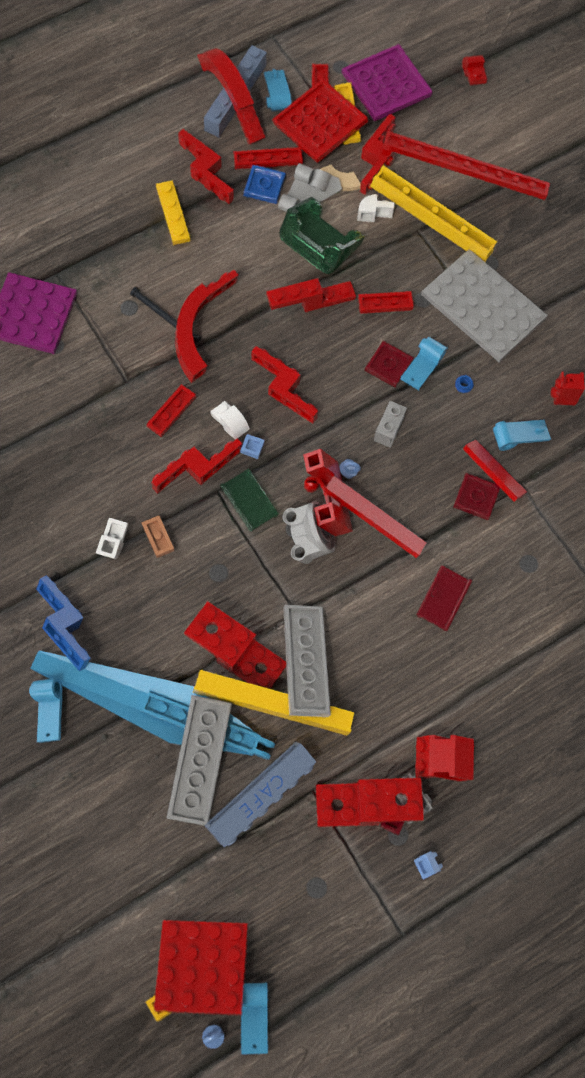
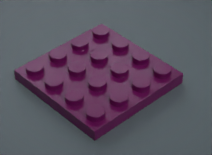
(386, 82)
(34, 312)

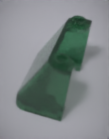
(315, 238)

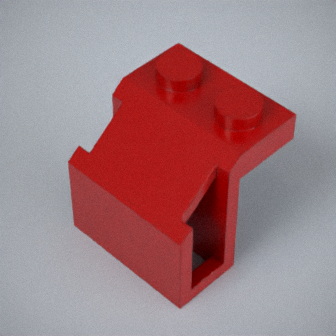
(445, 757)

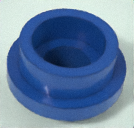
(466, 380)

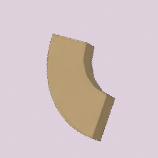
(348, 181)

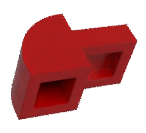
(474, 69)

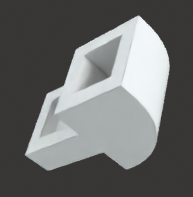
(371, 208)
(231, 419)
(112, 540)

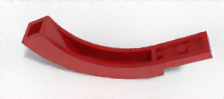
(233, 83)
(186, 352)

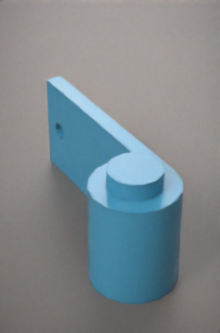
(278, 90)
(425, 362)
(513, 433)
(49, 696)
(254, 1019)

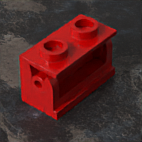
(568, 389)

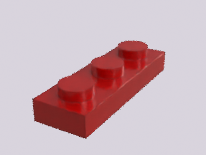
(385, 302)
(171, 410)

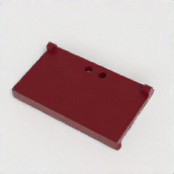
(447, 595)

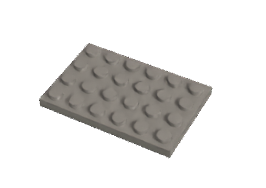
(484, 305)

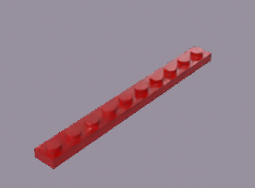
(466, 165)

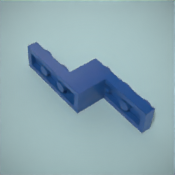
(62, 623)

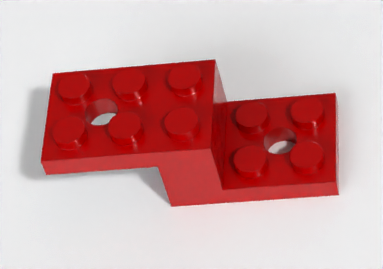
(235, 647)
(369, 802)

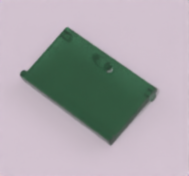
(244, 495)

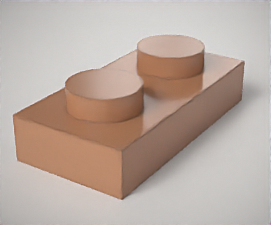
(158, 536)

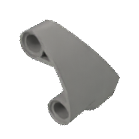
(309, 183)

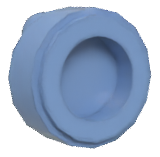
(349, 468)
(213, 1036)

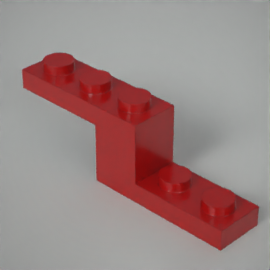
(375, 154)
(206, 166)
(310, 295)
(284, 384)
(196, 465)

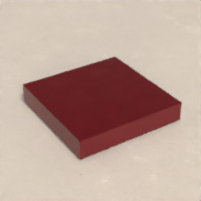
(388, 364)
(476, 496)

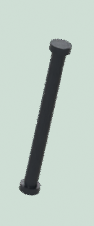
(135, 292)

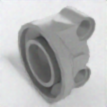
(308, 534)

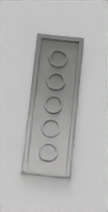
(306, 661)
(199, 760)

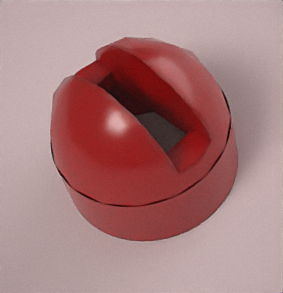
(311, 487)

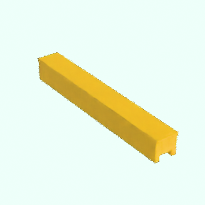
(433, 213)
(266, 701)

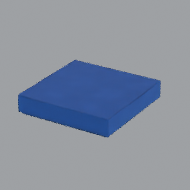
(264, 184)

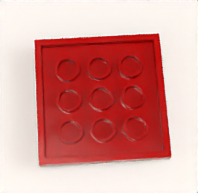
(320, 120)
(201, 967)

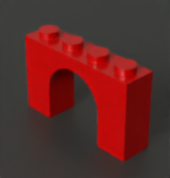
(331, 516)

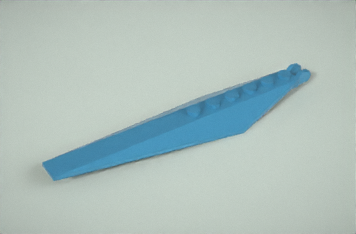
(143, 700)

